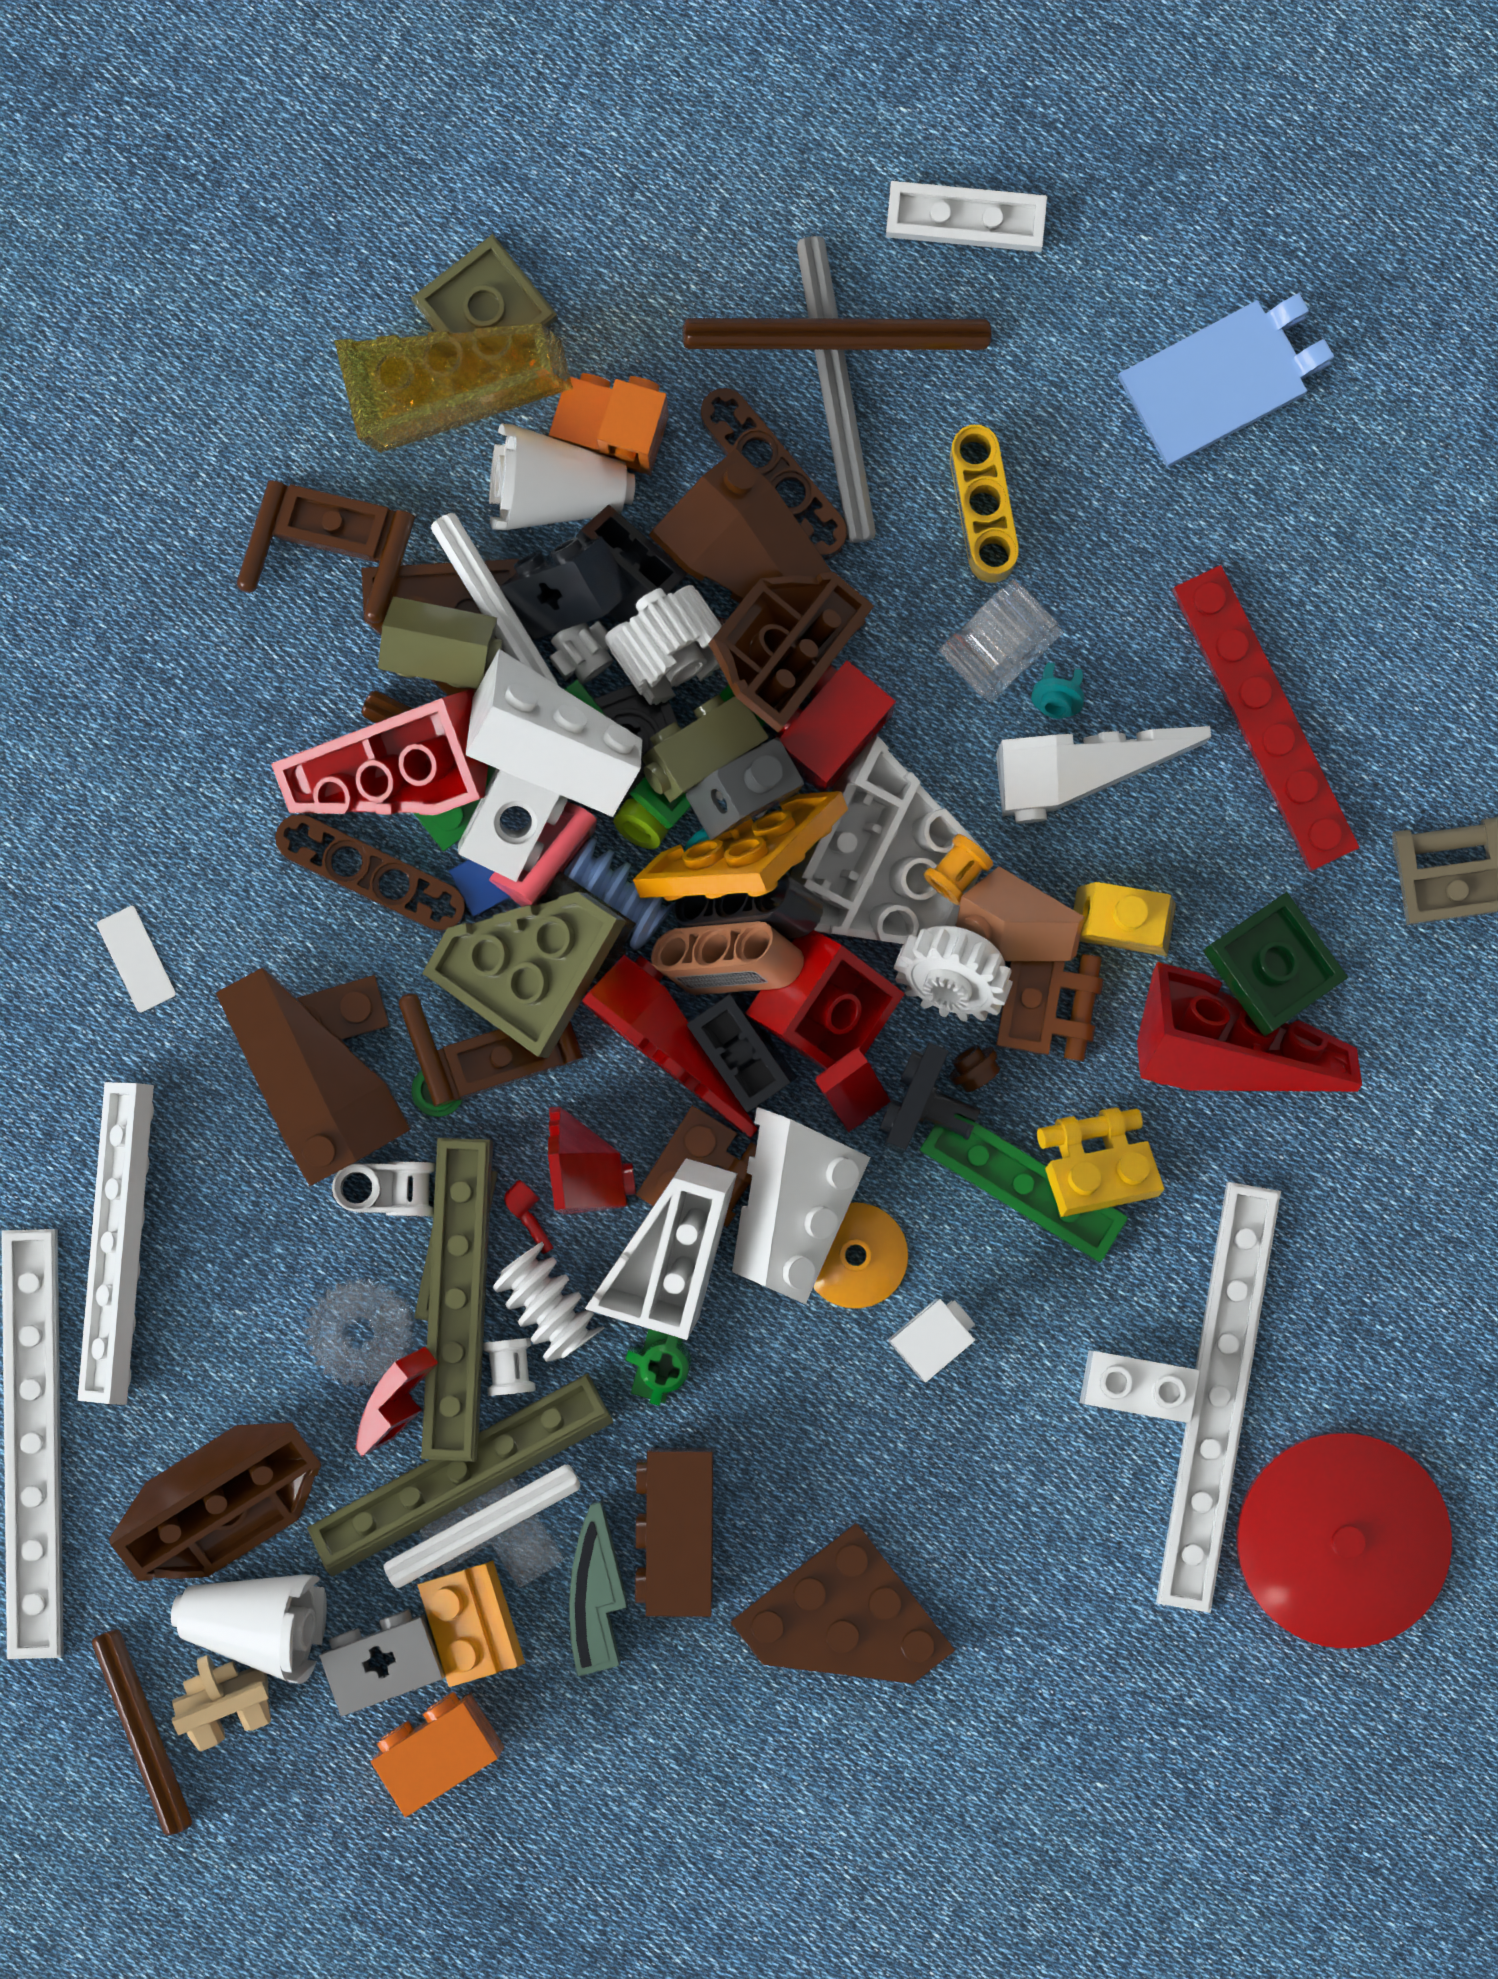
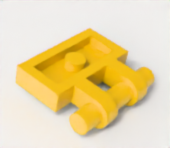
(1101, 1177)

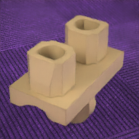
(216, 1695)

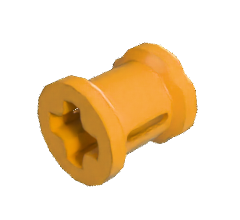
(958, 869)

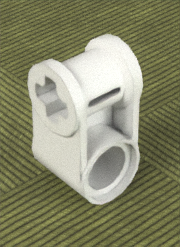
(389, 1188)

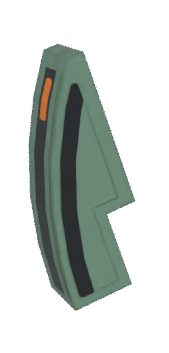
(595, 1592)

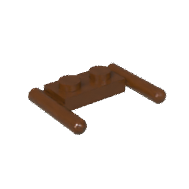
(334, 526)
(480, 1061)

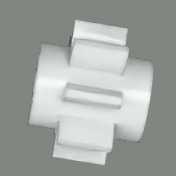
(581, 652)

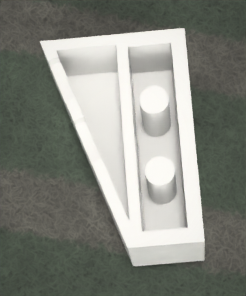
(550, 737)

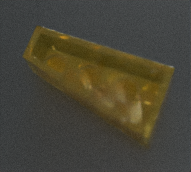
(446, 379)

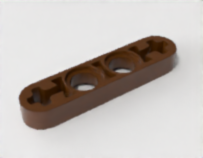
(779, 468)
(374, 867)

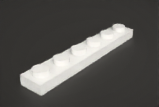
(115, 1243)

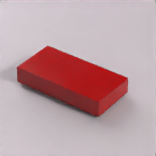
(852, 1089)

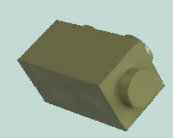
(437, 643)
(691, 754)

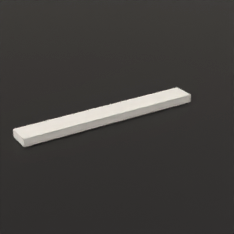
(1220, 1397)
(32, 1444)

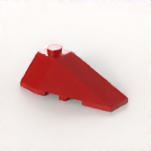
(391, 766)
(649, 1019)
(1208, 1042)
(585, 1168)

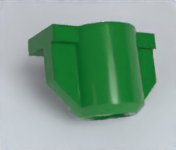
(661, 1366)

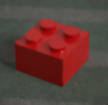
(835, 725)
(830, 1005)

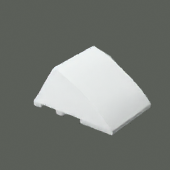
(878, 852)

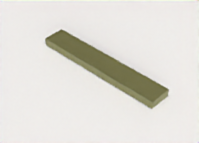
(457, 1299)
(446, 1485)

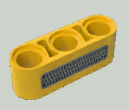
(990, 479)

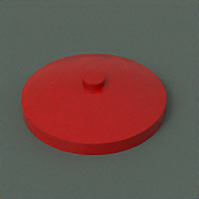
(1344, 1540)

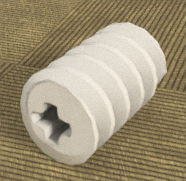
(546, 1304)

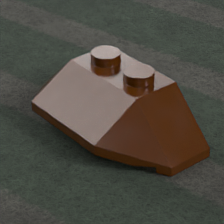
(786, 640)
(217, 1503)

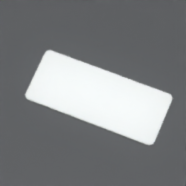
(136, 959)

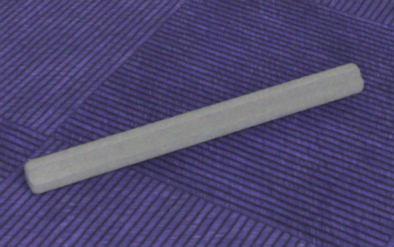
(837, 396)

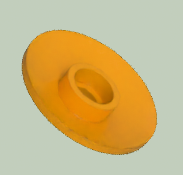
(884, 1262)

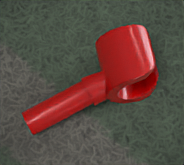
(519, 1201)

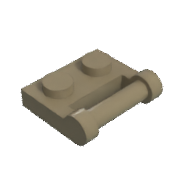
(1448, 889)

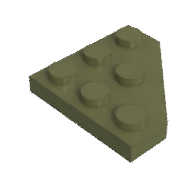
(527, 965)

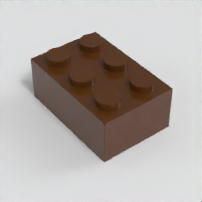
(676, 1532)

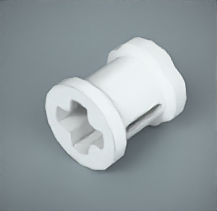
(509, 1366)

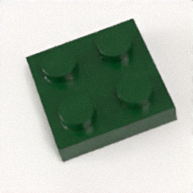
(1275, 964)

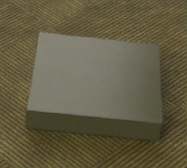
(482, 292)

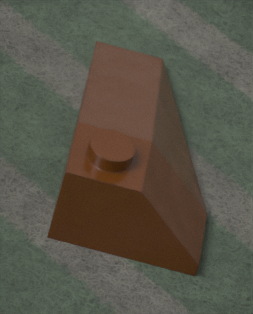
(737, 530)
(315, 1087)

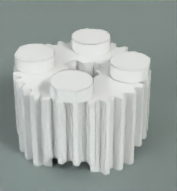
(666, 642)

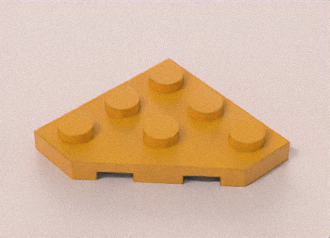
(747, 856)

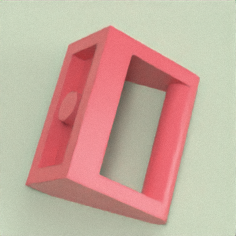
(560, 847)

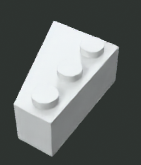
(794, 1204)
(671, 1256)

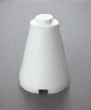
(552, 481)
(256, 1622)

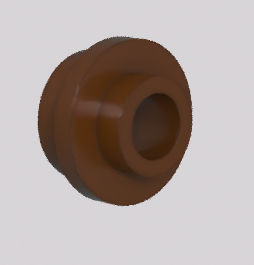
(974, 1068)

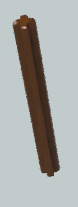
(836, 334)

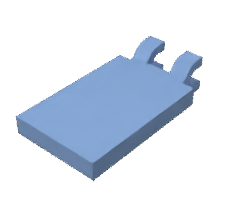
(1222, 378)

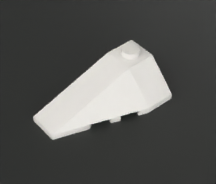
(1054, 772)

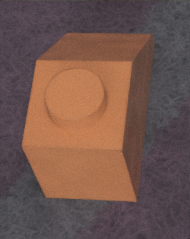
(1020, 919)

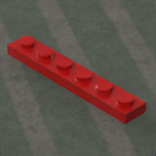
(1265, 718)

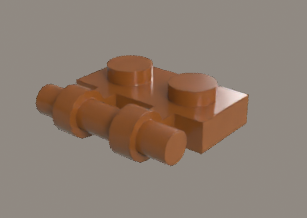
(1032, 1004)
(703, 1141)

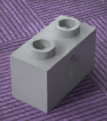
(360, 1686)

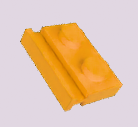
(471, 1623)

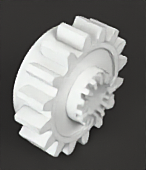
(954, 972)

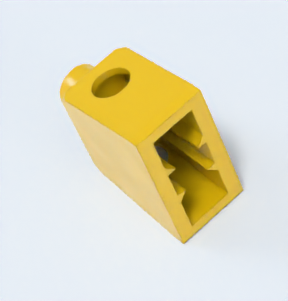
(1126, 917)

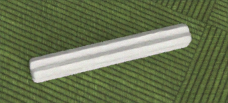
(487, 593)
(481, 1526)

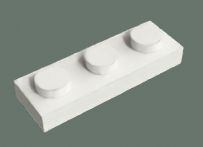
(966, 216)

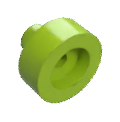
(639, 825)

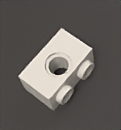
(504, 849)
(933, 1338)
(1139, 1386)

